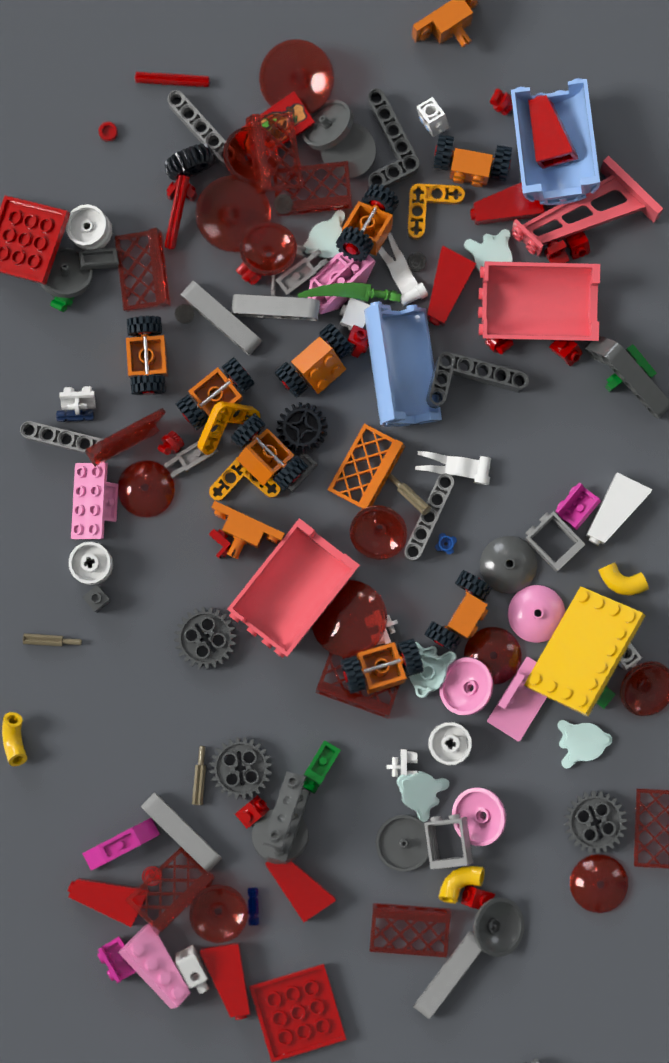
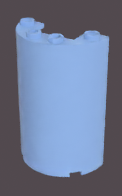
(565, 181)
(401, 364)

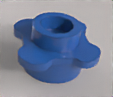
(450, 540)

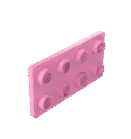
(93, 501)
(517, 705)

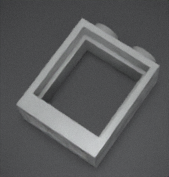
(545, 519)
(432, 843)

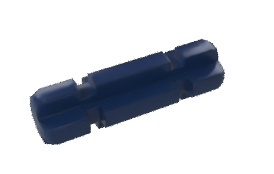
(70, 415)

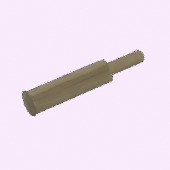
(411, 496)
(50, 640)
(199, 779)

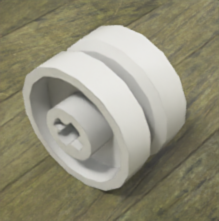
(89, 227)
(88, 552)
(460, 739)

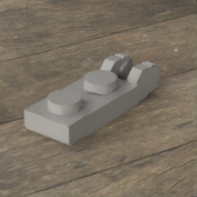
(299, 273)
(189, 458)

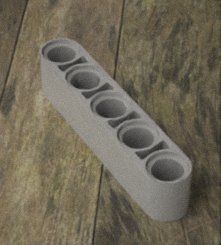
(196, 121)
(275, 307)
(221, 318)
(58, 434)
(428, 526)
(181, 832)
(448, 976)

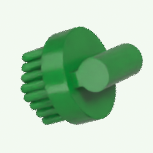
(61, 303)

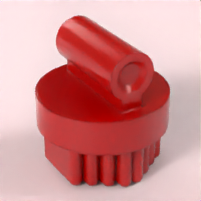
(501, 101)
(248, 275)
(499, 345)
(172, 443)

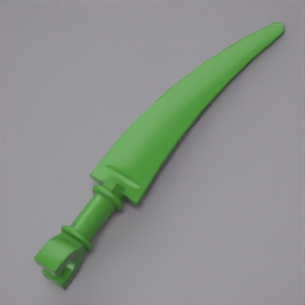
(351, 290)

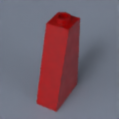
(549, 135)
(505, 206)
(450, 279)
(301, 889)
(106, 898)
(227, 973)

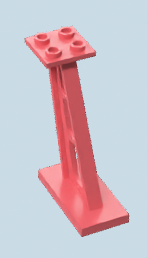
(617, 180)

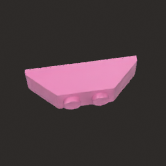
(340, 270)

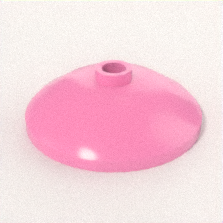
(522, 610)
(456, 689)
(472, 805)

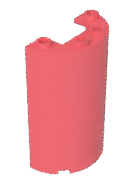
(539, 301)
(292, 588)

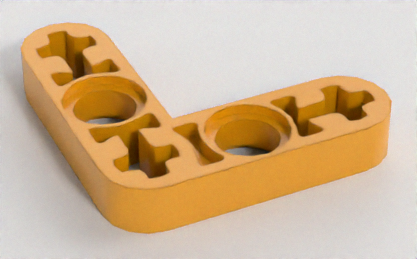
(428, 198)
(221, 415)
(245, 473)

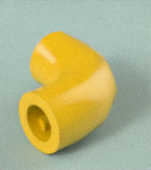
(622, 584)
(13, 739)
(458, 879)

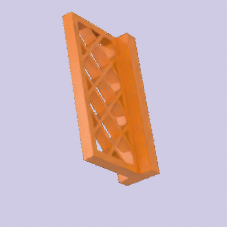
(382, 471)

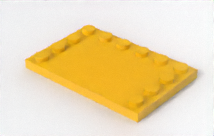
(584, 650)

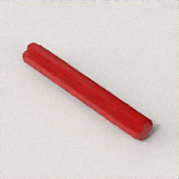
(172, 79)
(177, 210)

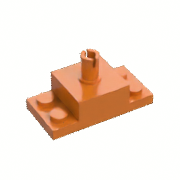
(447, 22)
(244, 529)

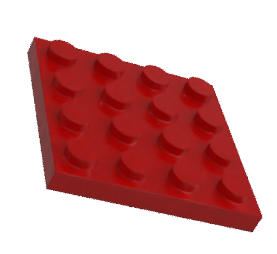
(29, 238)
(297, 1012)

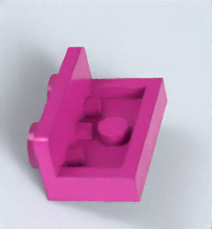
(577, 506)
(117, 965)

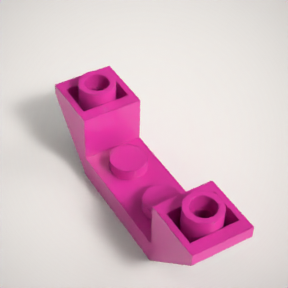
(121, 844)

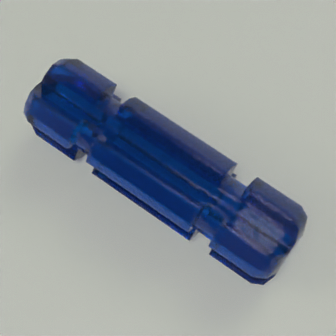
(253, 906)

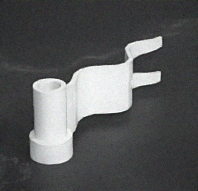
(402, 275)
(459, 466)

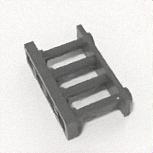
(286, 818)

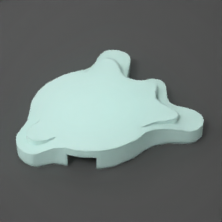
(324, 236)
(492, 249)
(433, 672)
(582, 741)
(420, 792)

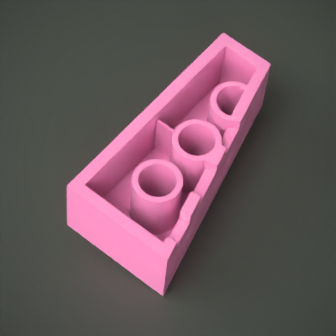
(154, 965)

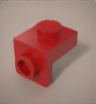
(191, 193)
(578, 245)
(556, 252)
(358, 337)
(567, 350)
(220, 537)
(252, 811)
(475, 897)

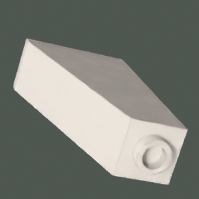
(618, 504)

